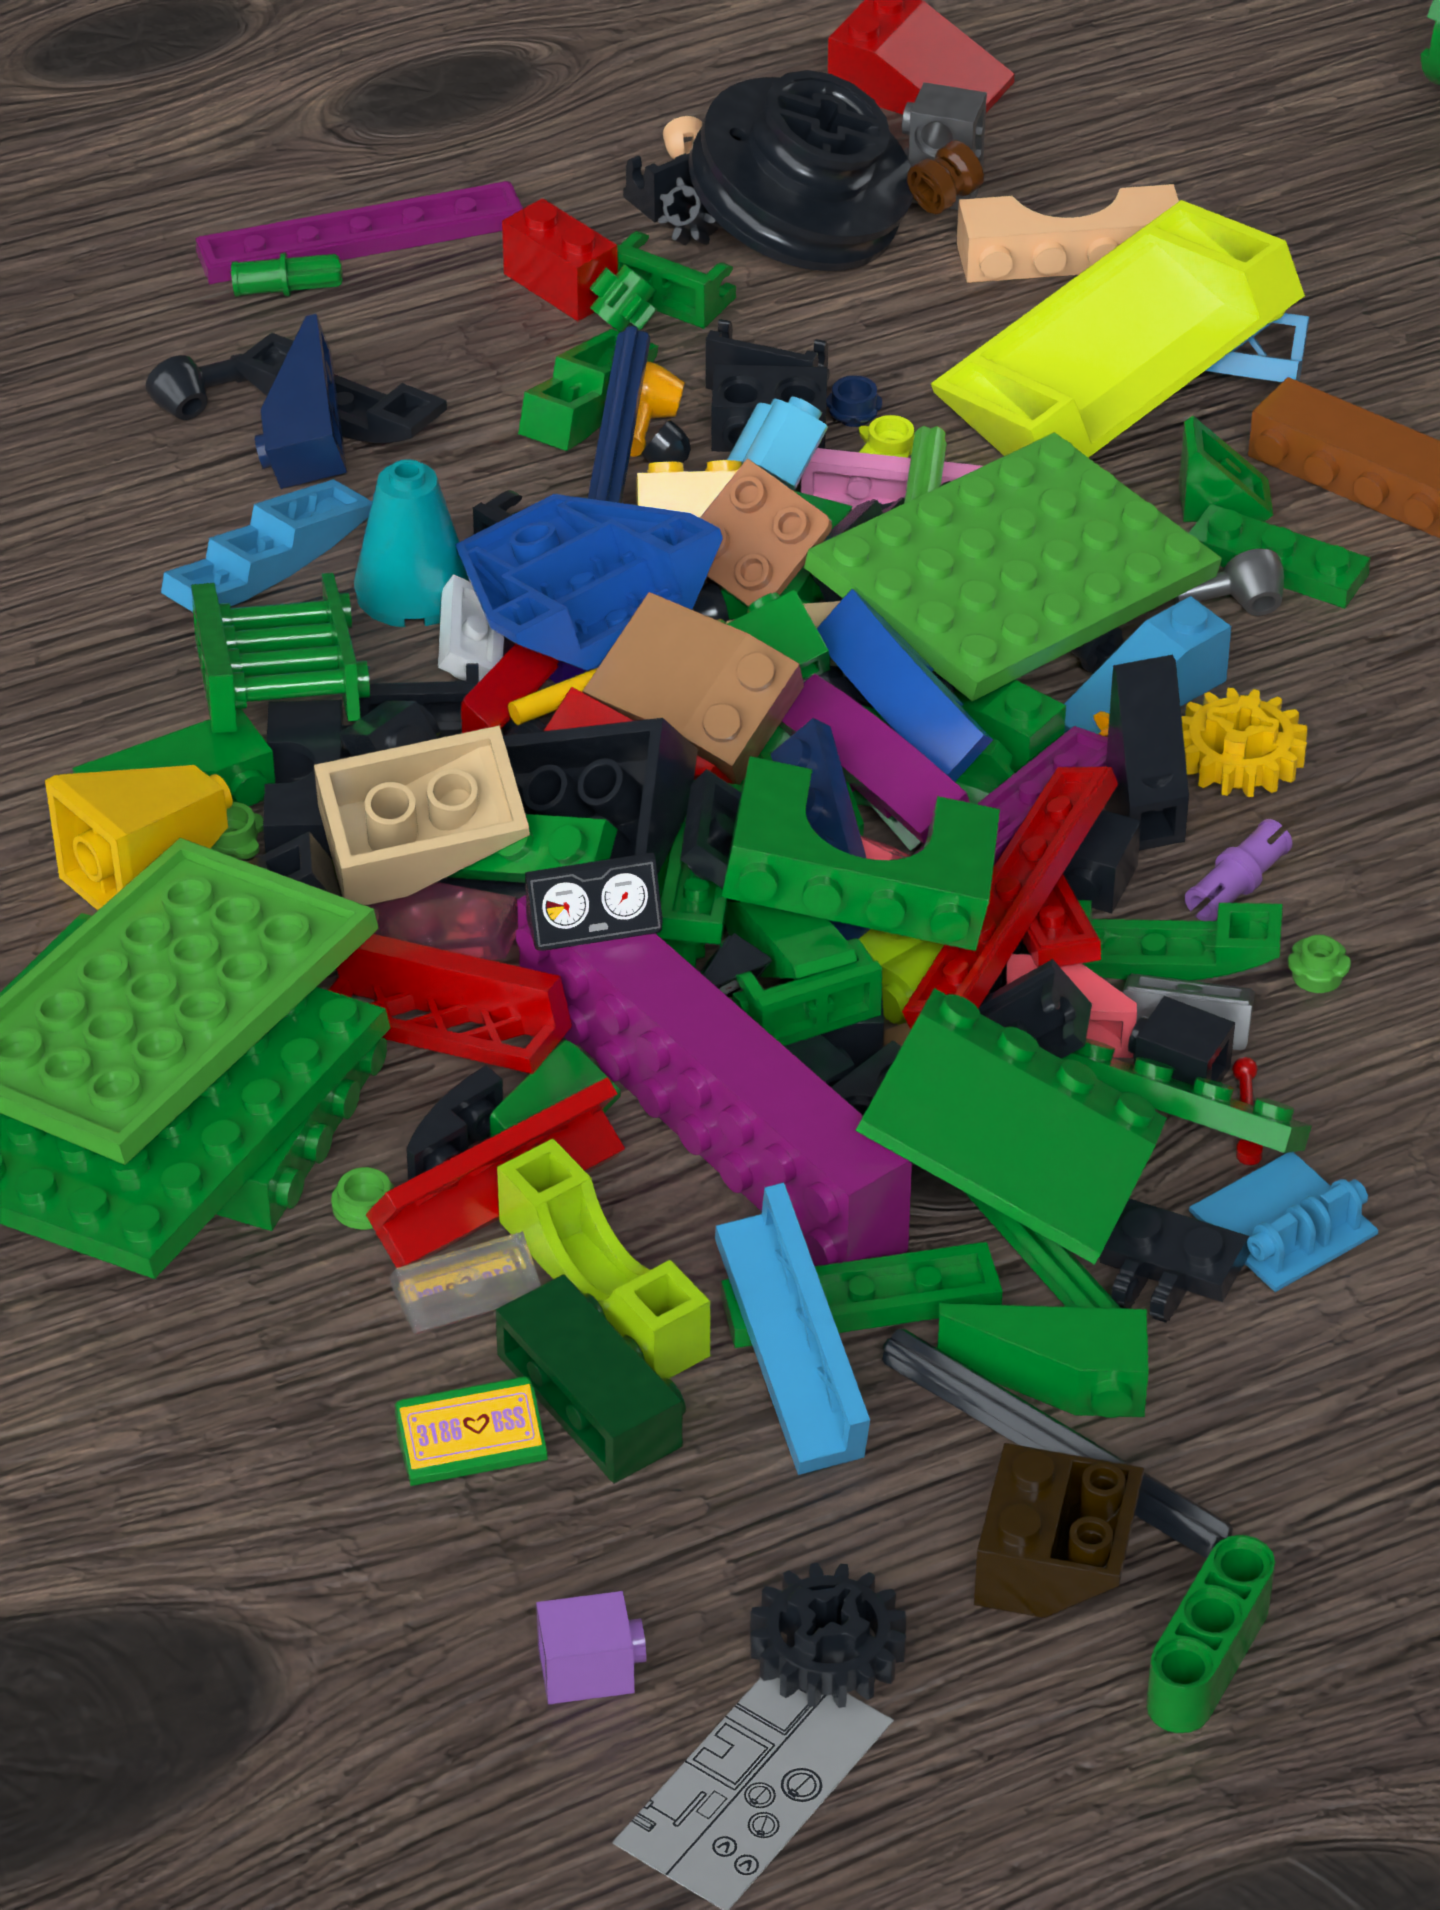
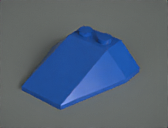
(579, 568)

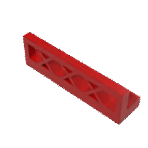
(455, 992)
(463, 1191)

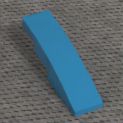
(276, 544)

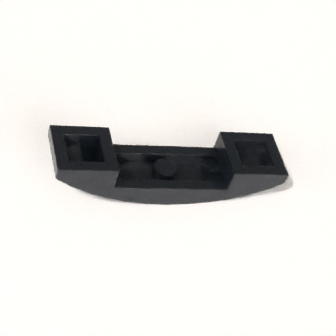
(362, 410)

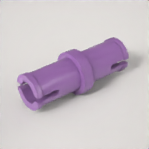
(1238, 870)

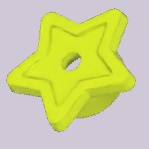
(888, 436)

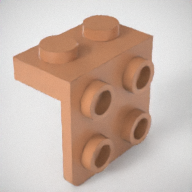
(763, 534)

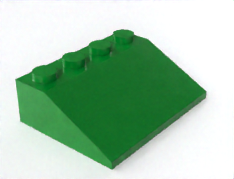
(1013, 1124)

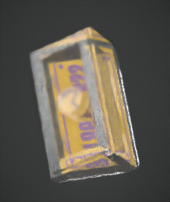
(464, 1282)

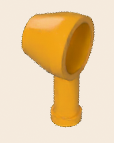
(659, 399)

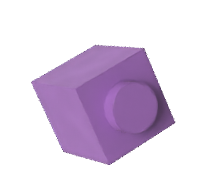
(588, 1647)

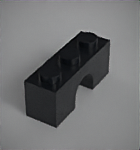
(300, 738)

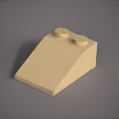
(418, 813)

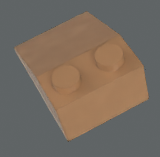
(700, 677)

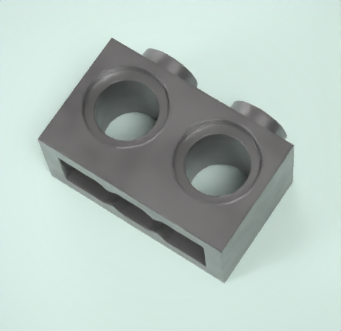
(941, 117)

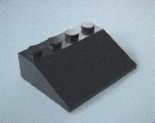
(616, 772)

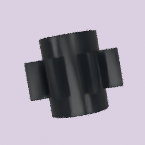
(687, 215)

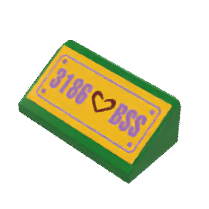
(470, 1430)

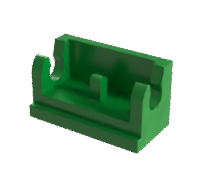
(680, 289)
(815, 1001)

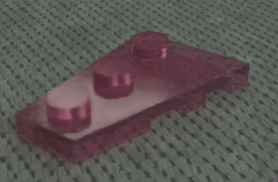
(452, 920)

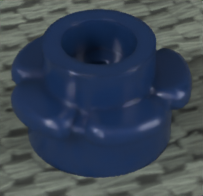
(854, 401)

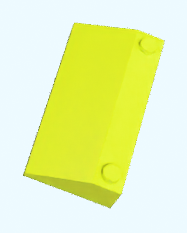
(1125, 332)

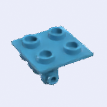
(1290, 1218)

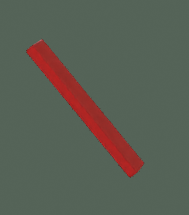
(1021, 884)

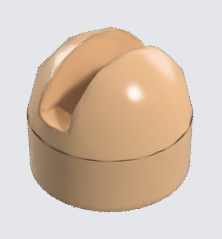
(675, 132)

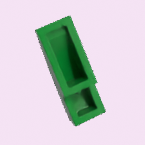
(573, 400)

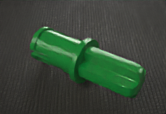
(286, 274)

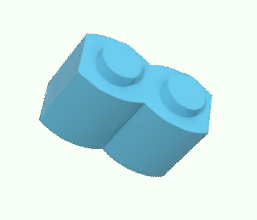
(781, 439)

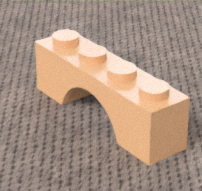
(1011, 242)

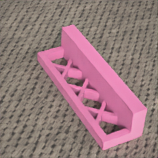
(861, 477)

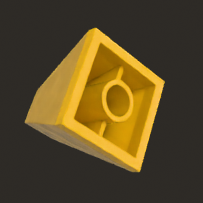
(123, 820)

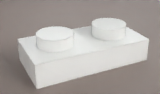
(465, 632)

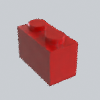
(556, 256)

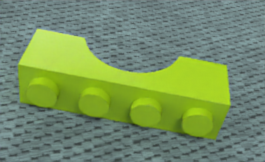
(569, 1235)

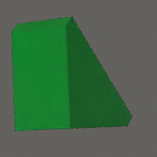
(1218, 476)

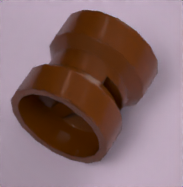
(949, 174)

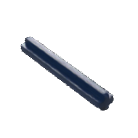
(619, 415)

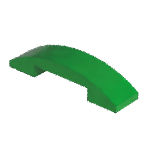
(1188, 950)

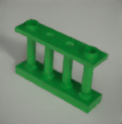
(276, 652)

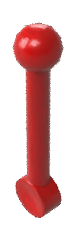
(1245, 1070)

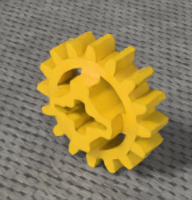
(1243, 742)

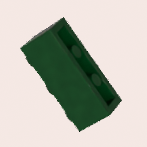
(591, 1377)

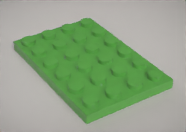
(1014, 564)
(164, 995)

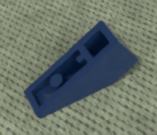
(302, 413)

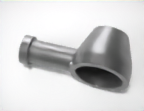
(1251, 578)

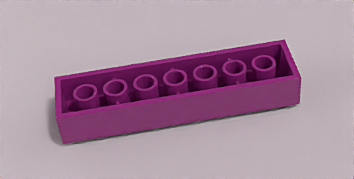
(730, 1091)

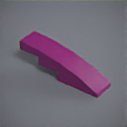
(875, 757)

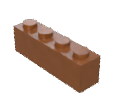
(1350, 453)

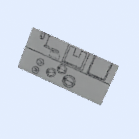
(749, 1789)

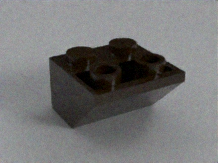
(1054, 1530)

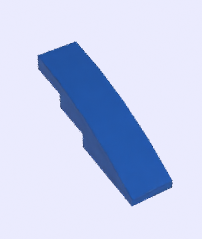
(902, 686)

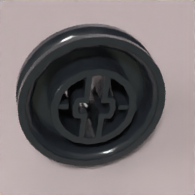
(813, 174)

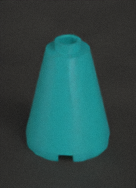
(407, 547)

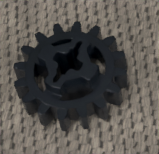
(828, 1635)

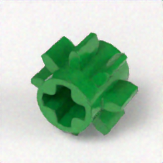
(623, 298)

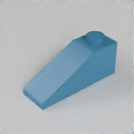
(1188, 632)

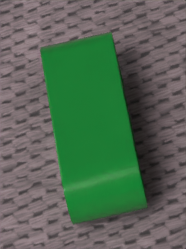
(1210, 1634)

